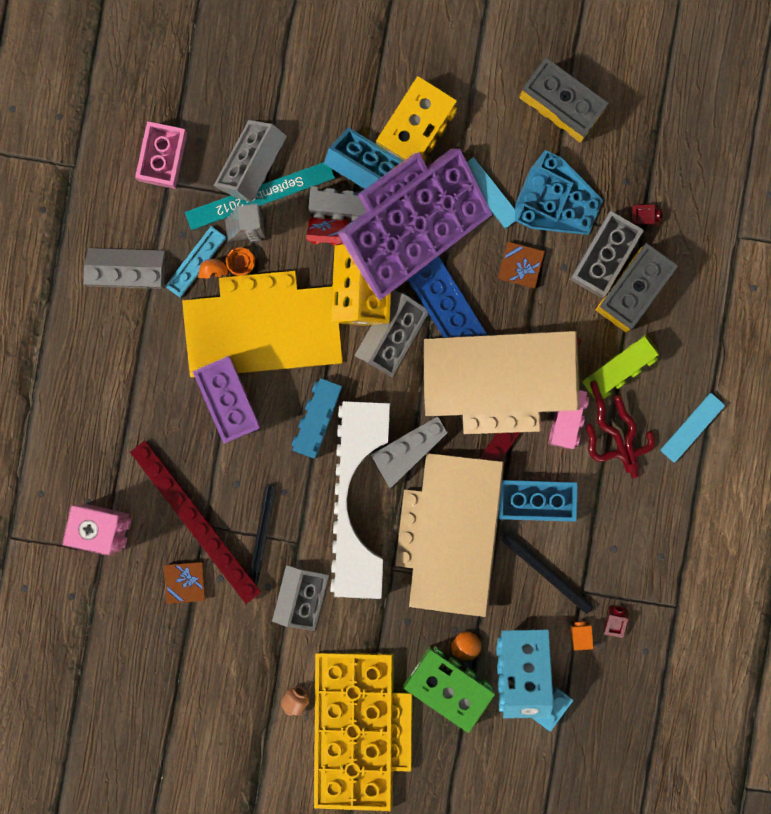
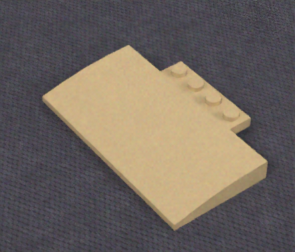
(501, 379)
(451, 534)

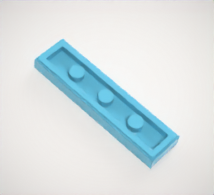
(493, 196)
(190, 267)
(692, 427)

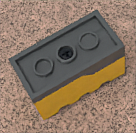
(563, 99)
(636, 288)

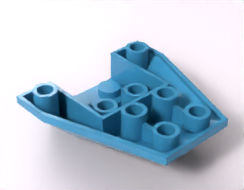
(556, 198)

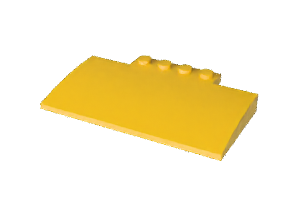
(262, 325)
(359, 731)

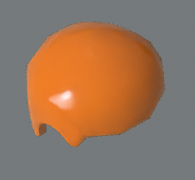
(240, 261)
(212, 266)
(466, 646)

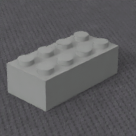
(606, 254)

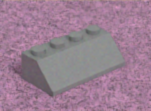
(250, 160)
(124, 268)
(388, 343)

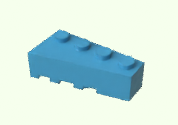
(317, 418)

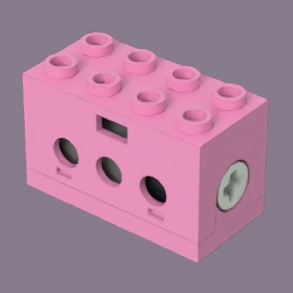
(96, 529)

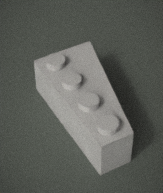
(333, 204)
(245, 224)

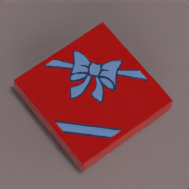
(325, 231)

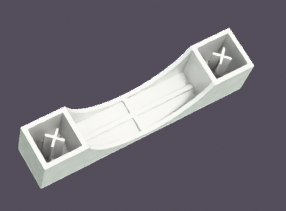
(356, 566)

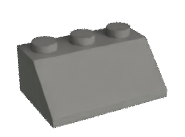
(300, 598)

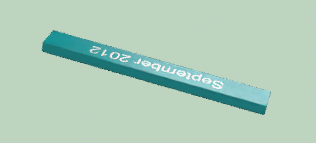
(266, 194)

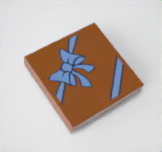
(520, 265)
(184, 582)

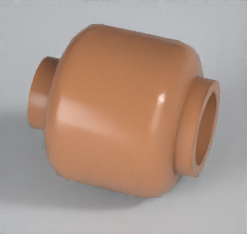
(295, 701)

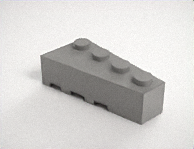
(405, 452)

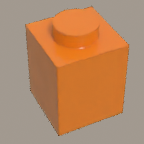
(581, 636)

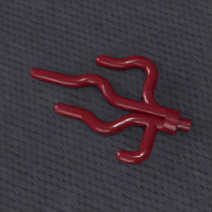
(625, 452)

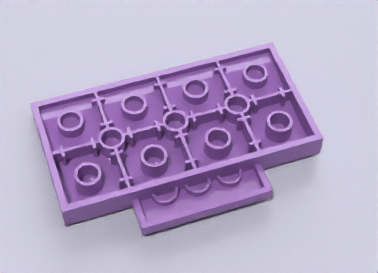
(413, 218)

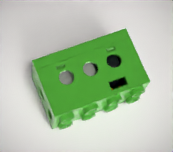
(455, 694)

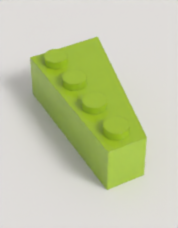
(623, 365)

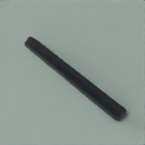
(262, 533)
(547, 573)

